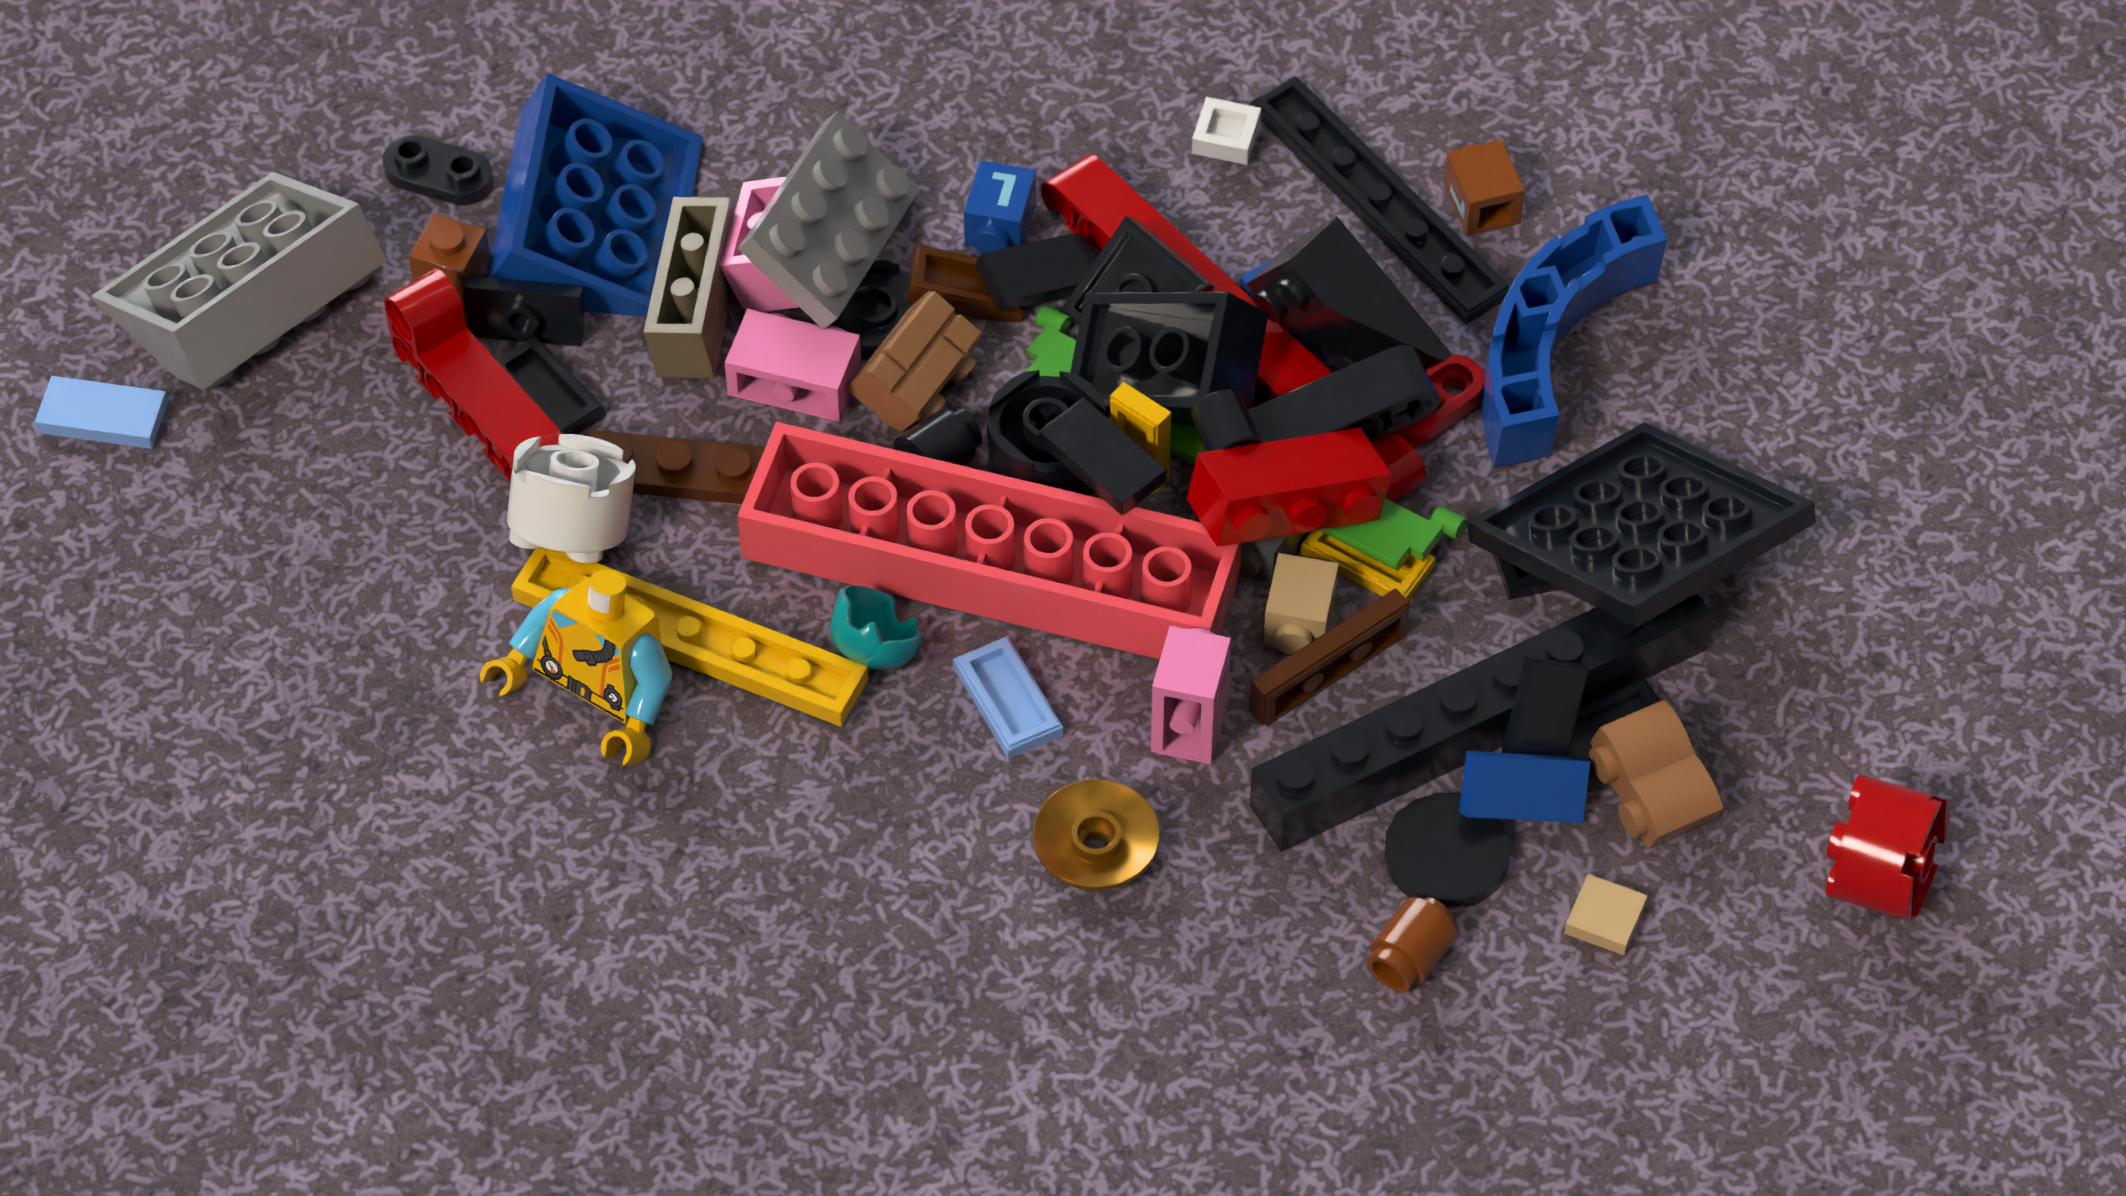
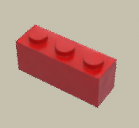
(1288, 486)

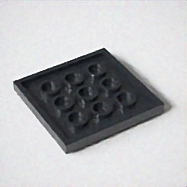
(1641, 523)

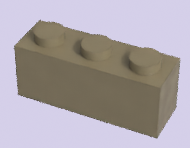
(690, 290)

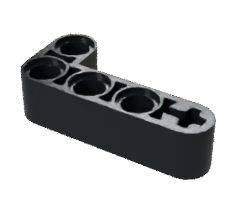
(1373, 394)

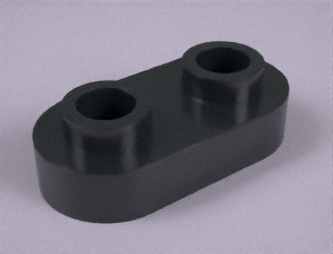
(437, 169)

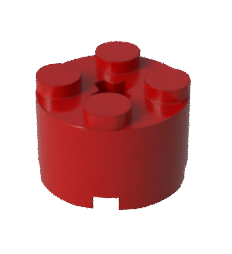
(1887, 847)

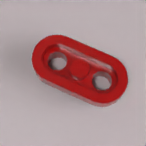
(1457, 372)

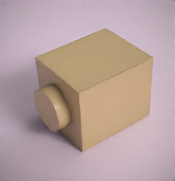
(1299, 602)

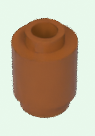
(1412, 943)

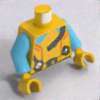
(599, 650)

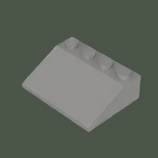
(243, 278)

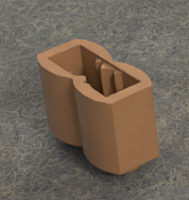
(1655, 775)

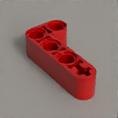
(432, 334)

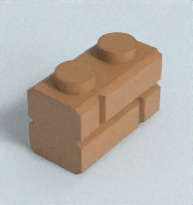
(916, 363)

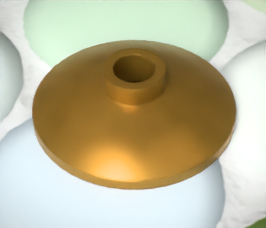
(1089, 812)

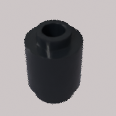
(943, 436)

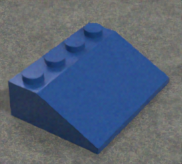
(590, 196)

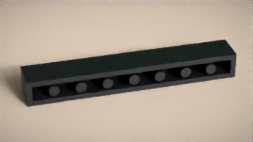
(1467, 711)

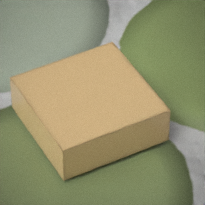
(1605, 914)

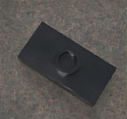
(524, 309)

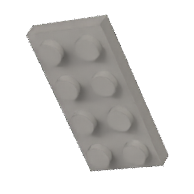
(829, 220)

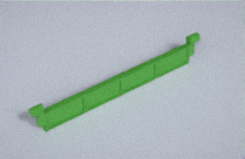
(1385, 540)

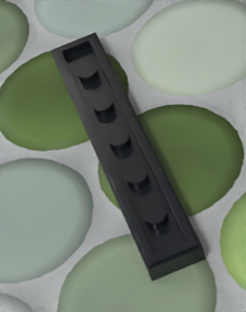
(1381, 200)

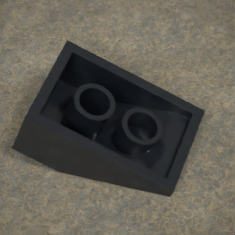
(1340, 298)
(1170, 346)

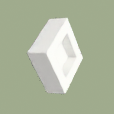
(1226, 130)

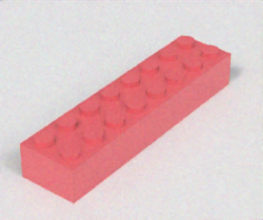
(983, 542)

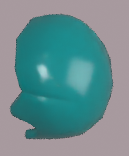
(859, 622)

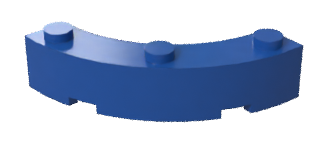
(1550, 295)

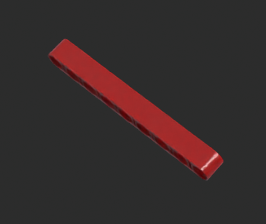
(1096, 203)

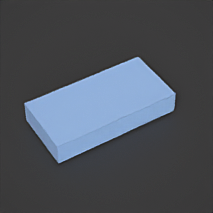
(101, 412)
(1008, 697)

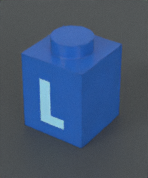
(999, 206)

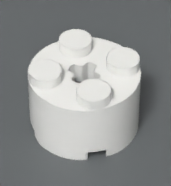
(570, 496)

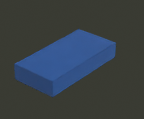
(1524, 787)

